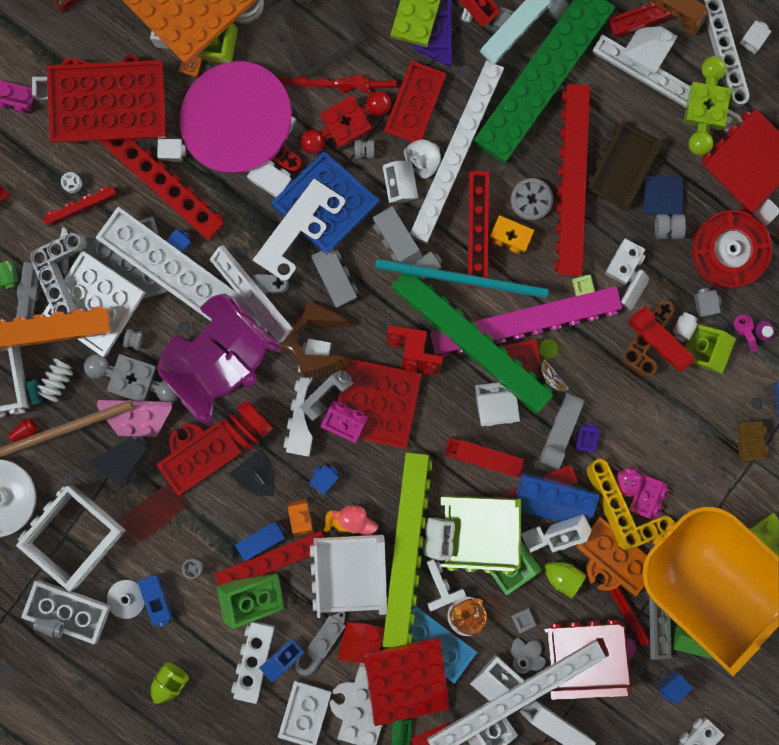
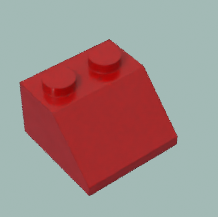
(358, 640)

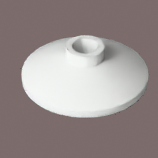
(132, 592)

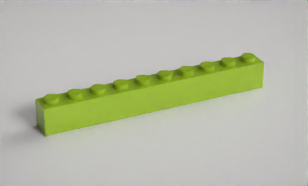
(406, 550)

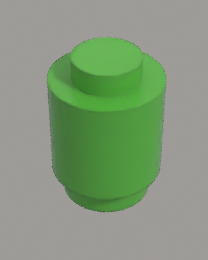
(8, 275)

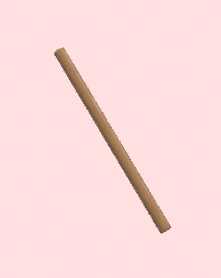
(66, 428)

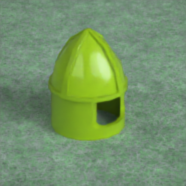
(564, 577)
(168, 683)

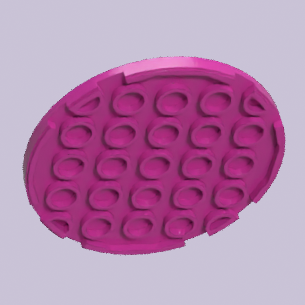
(235, 117)

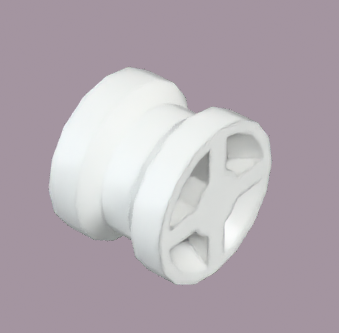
(68, 180)

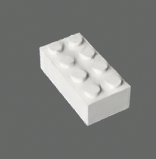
(80, 614)

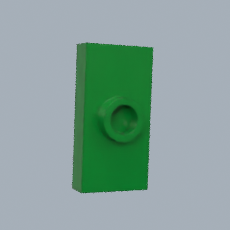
(401, 732)

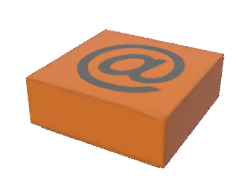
(192, 68)

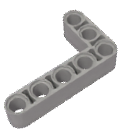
(50, 264)

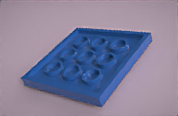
(357, 204)

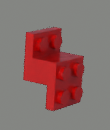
(414, 357)

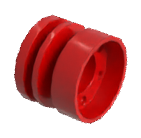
(247, 425)

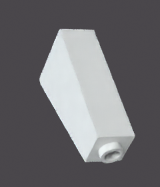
(554, 725)

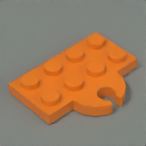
(611, 561)

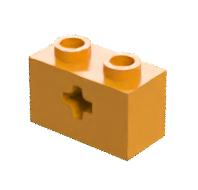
(521, 233)

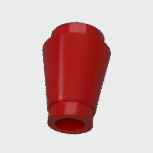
(24, 429)

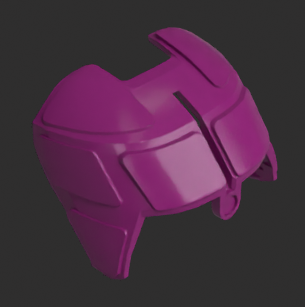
(202, 369)

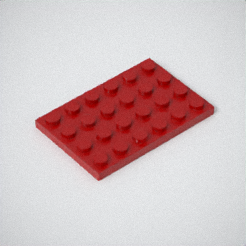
(106, 101)

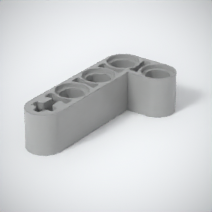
(561, 431)

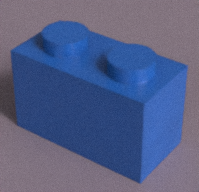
(281, 660)
(674, 687)

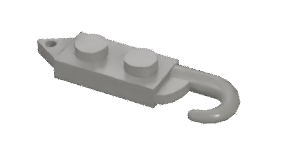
(322, 643)

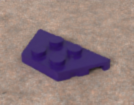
(439, 44)

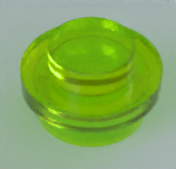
(548, 348)

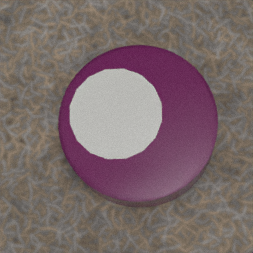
(764, 330)

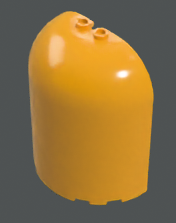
(716, 584)

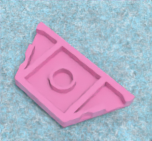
(143, 420)

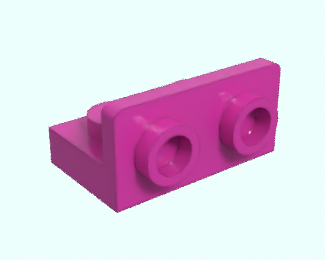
(16, 97)
(344, 421)
(649, 498)

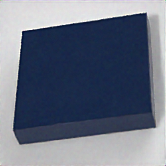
(662, 195)

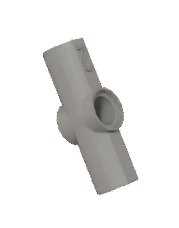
(27, 292)

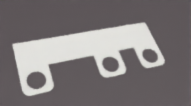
(295, 221)

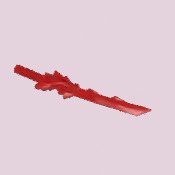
(343, 85)

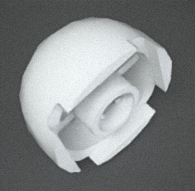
(424, 157)

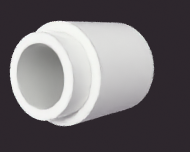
(685, 327)

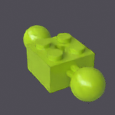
(697, 114)

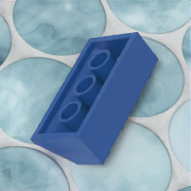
(554, 499)

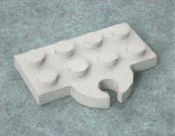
(355, 711)

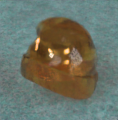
(469, 616)

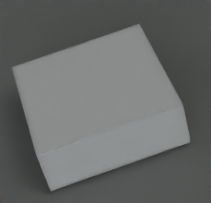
(523, 620)

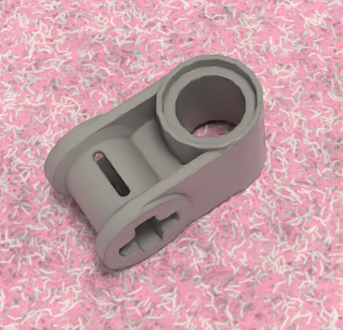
(267, 284)

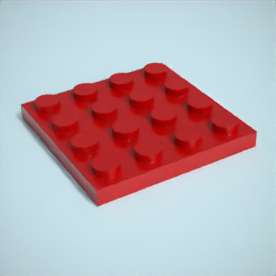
(385, 397)
(406, 681)

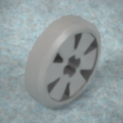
(520, 201)

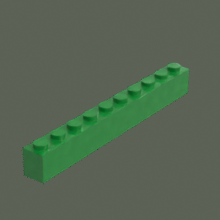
(473, 342)

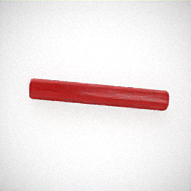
(630, 616)

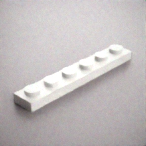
(251, 294)

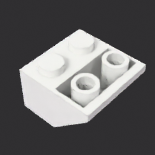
(496, 405)
(496, 679)

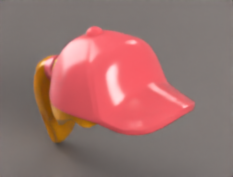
(350, 519)

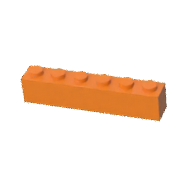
(55, 327)

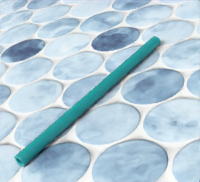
(461, 278)

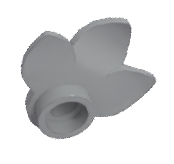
(529, 653)

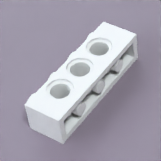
(245, 692)

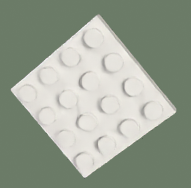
(96, 285)

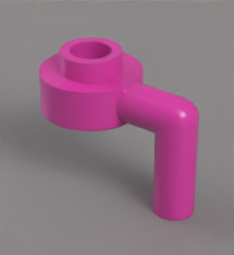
(746, 329)

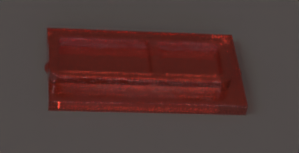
(153, 512)

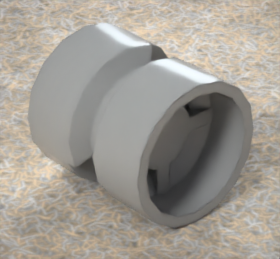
(670, 226)

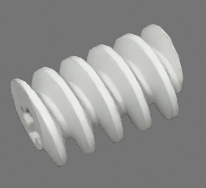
(55, 380)

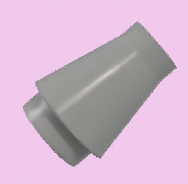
(49, 627)

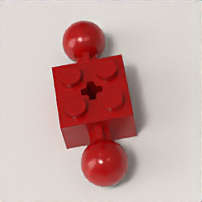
(348, 109)

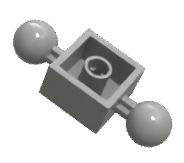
(98, 367)

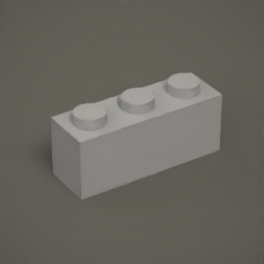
(396, 237)
(335, 277)

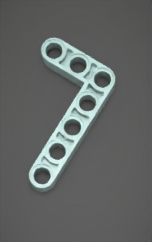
(514, 28)

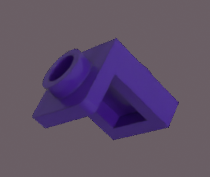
(587, 438)

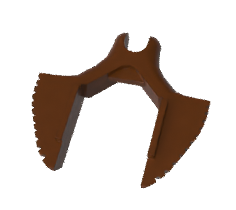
(315, 365)

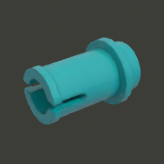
(32, 388)

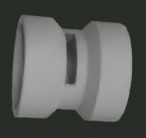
(360, 149)
(192, 568)

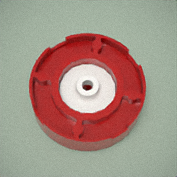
(749, 244)

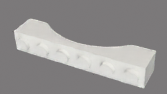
(300, 438)

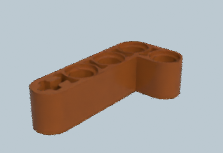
(689, 11)
(640, 350)

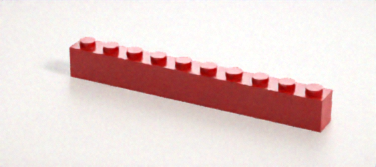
(572, 180)

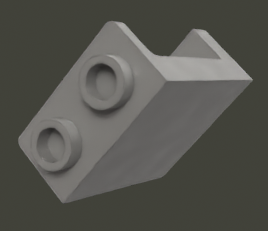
(313, 406)

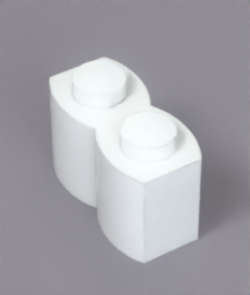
(439, 538)

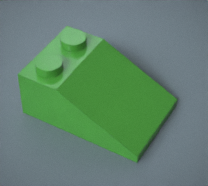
(249, 599)

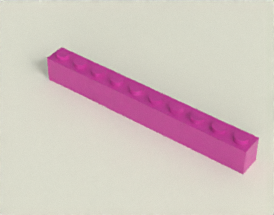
(537, 318)

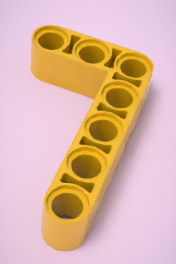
(621, 511)

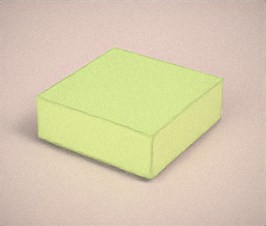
(583, 285)

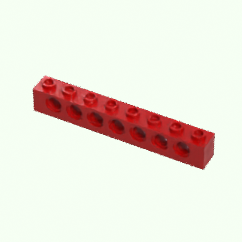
(209, 228)

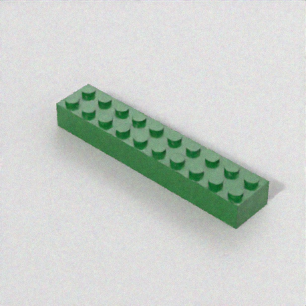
(542, 77)

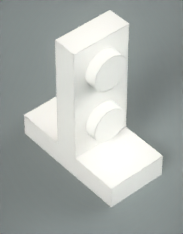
(443, 587)

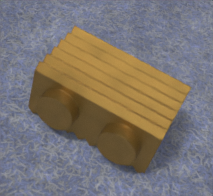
(751, 441)

